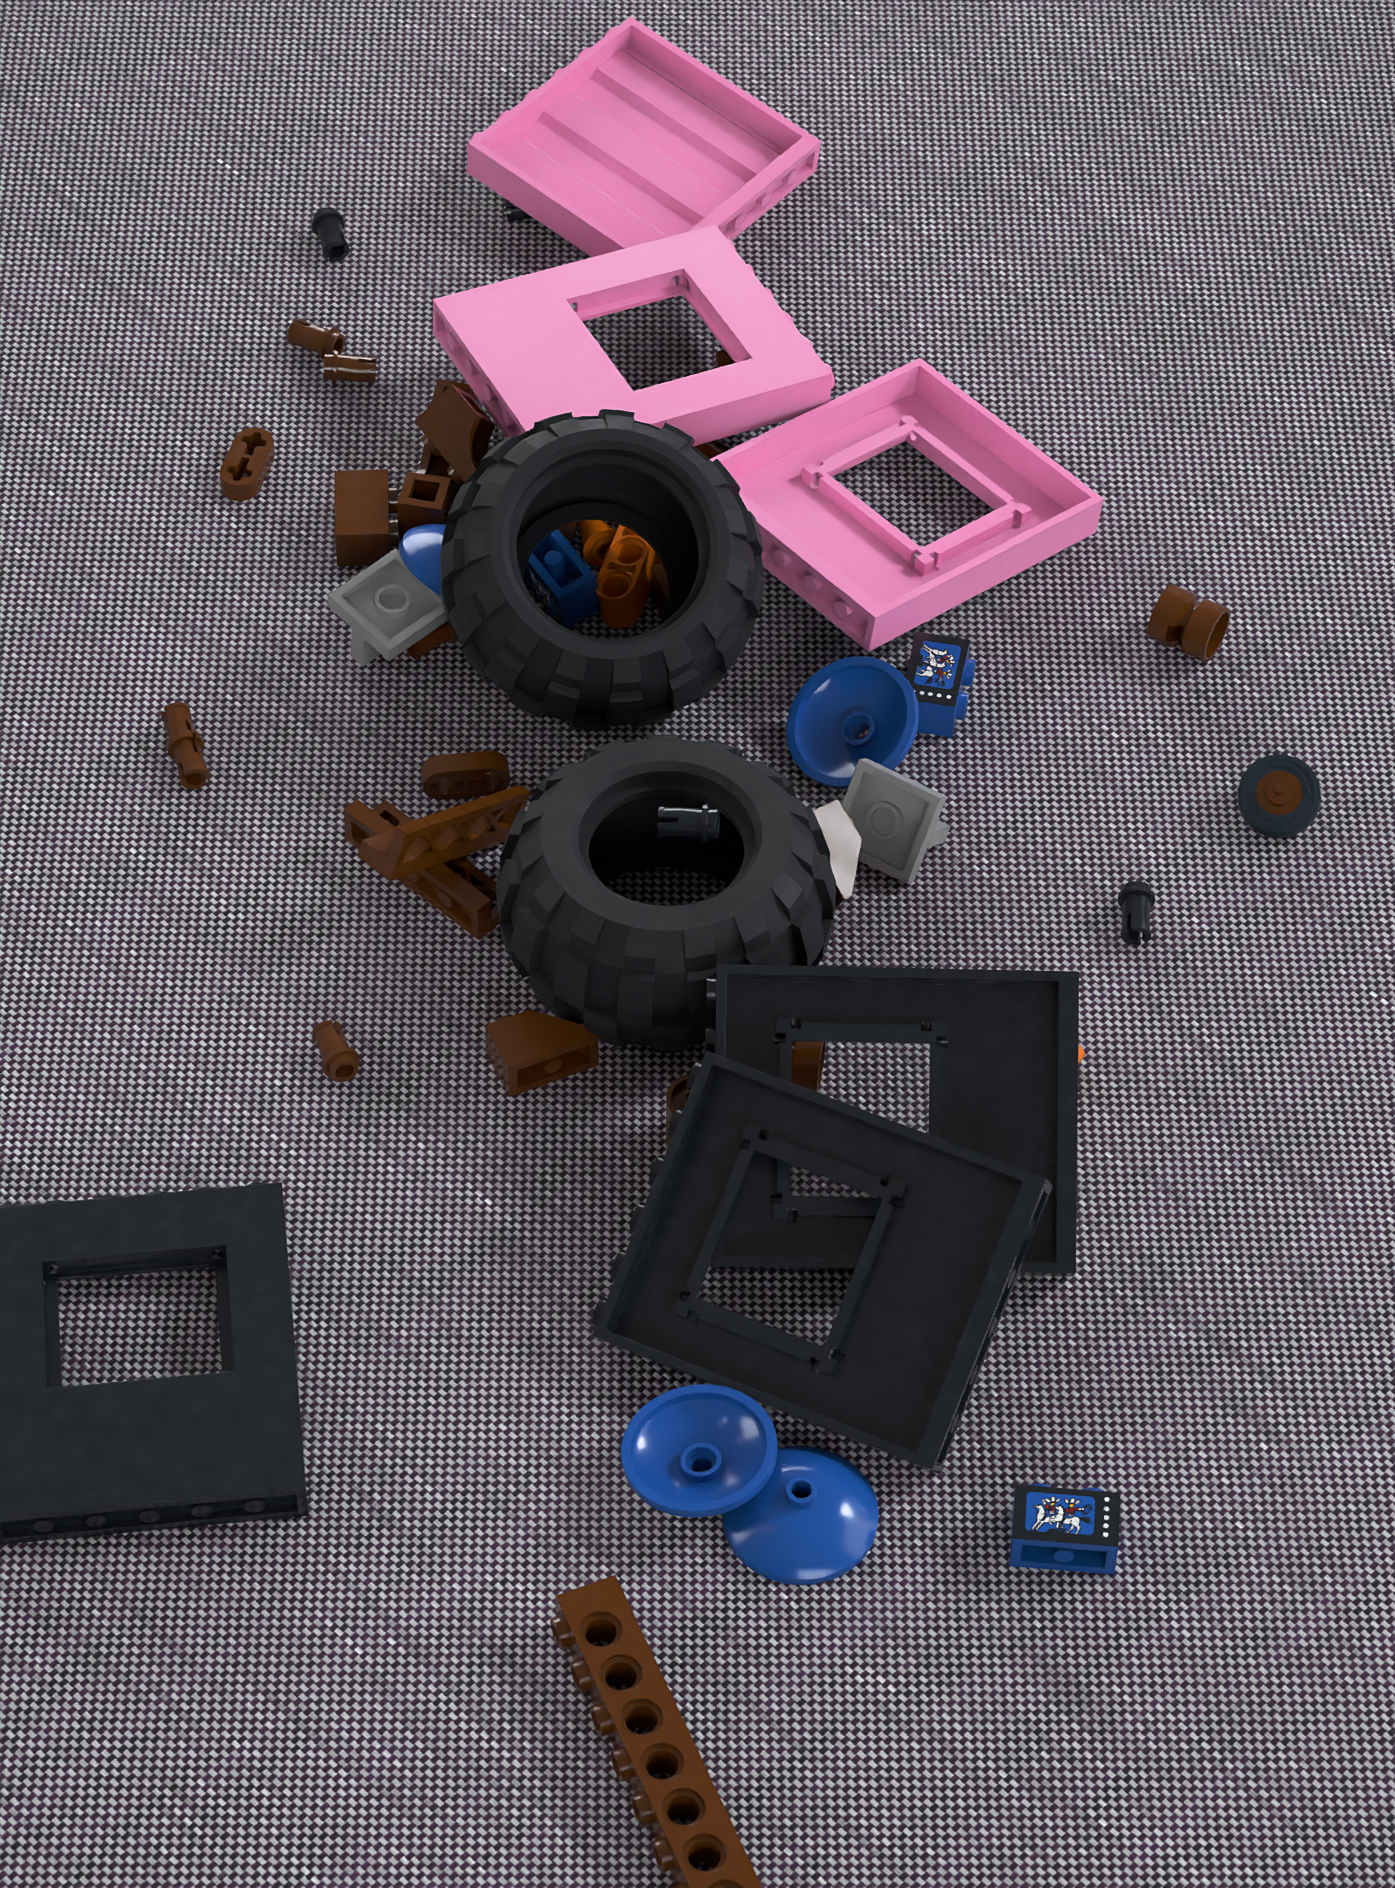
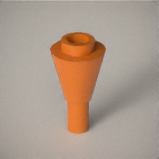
(596, 540)

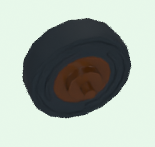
(1279, 796)

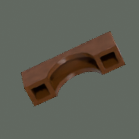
(458, 432)
(431, 490)

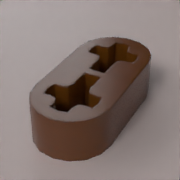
(239, 462)
(465, 775)

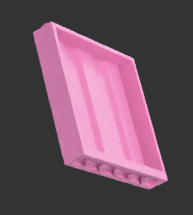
(640, 148)

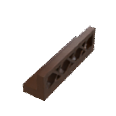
(444, 834)
(438, 885)

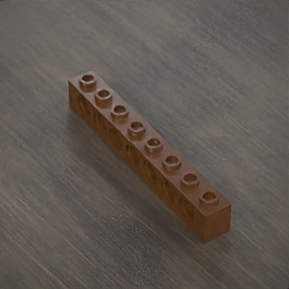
(603, 1614)

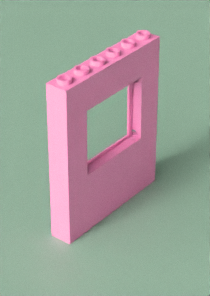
(538, 360)
(856, 561)

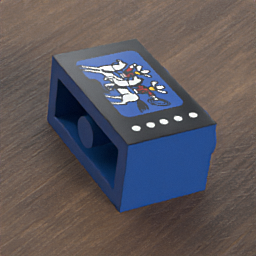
(562, 580)
(938, 675)
(1065, 1529)

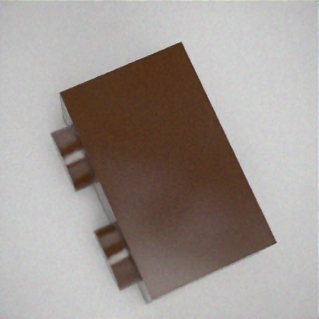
(363, 516)

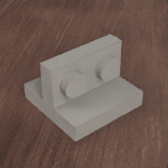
(386, 609)
(893, 819)

